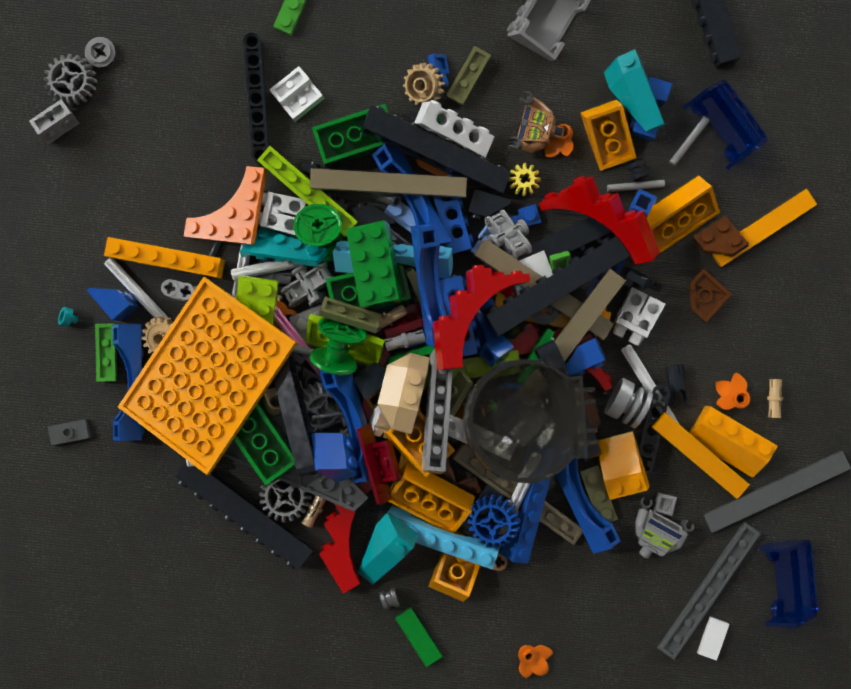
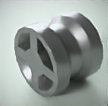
(389, 599)

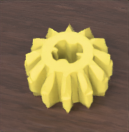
(527, 185)

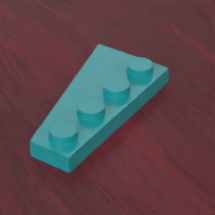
(283, 248)

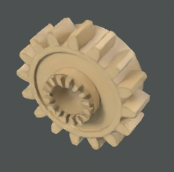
(414, 87)
(155, 332)

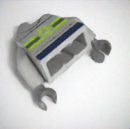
(658, 533)

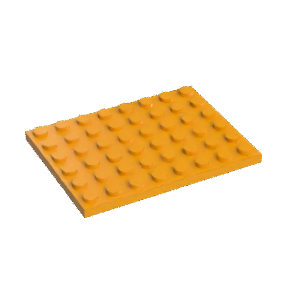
(207, 375)

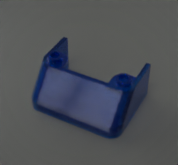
(730, 120)
(794, 583)

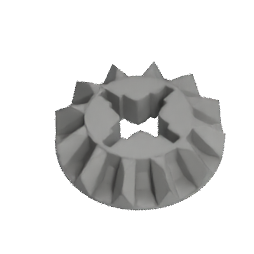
(92, 55)

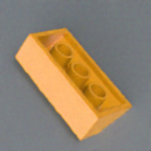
(682, 212)
(732, 441)
(431, 498)

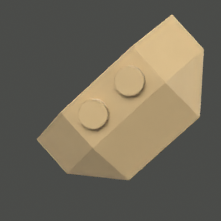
(403, 391)

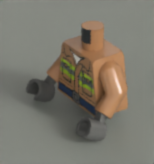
(536, 126)

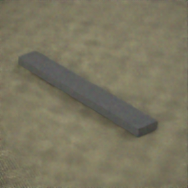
(776, 491)
(708, 590)

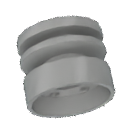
(632, 405)

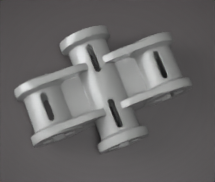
(508, 234)
(307, 285)
(182, 290)

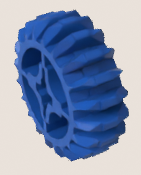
(509, 518)

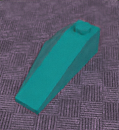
(631, 87)
(387, 547)

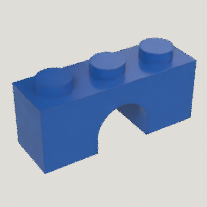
(661, 91)

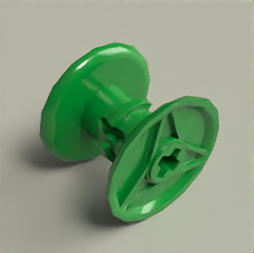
(319, 227)
(334, 356)

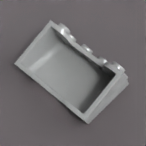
(543, 24)

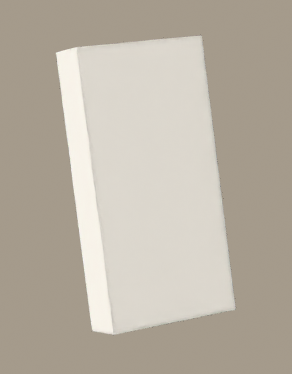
(713, 638)

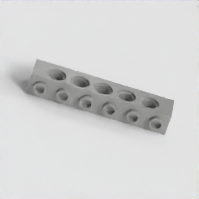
(436, 418)

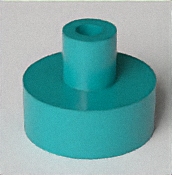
(66, 317)

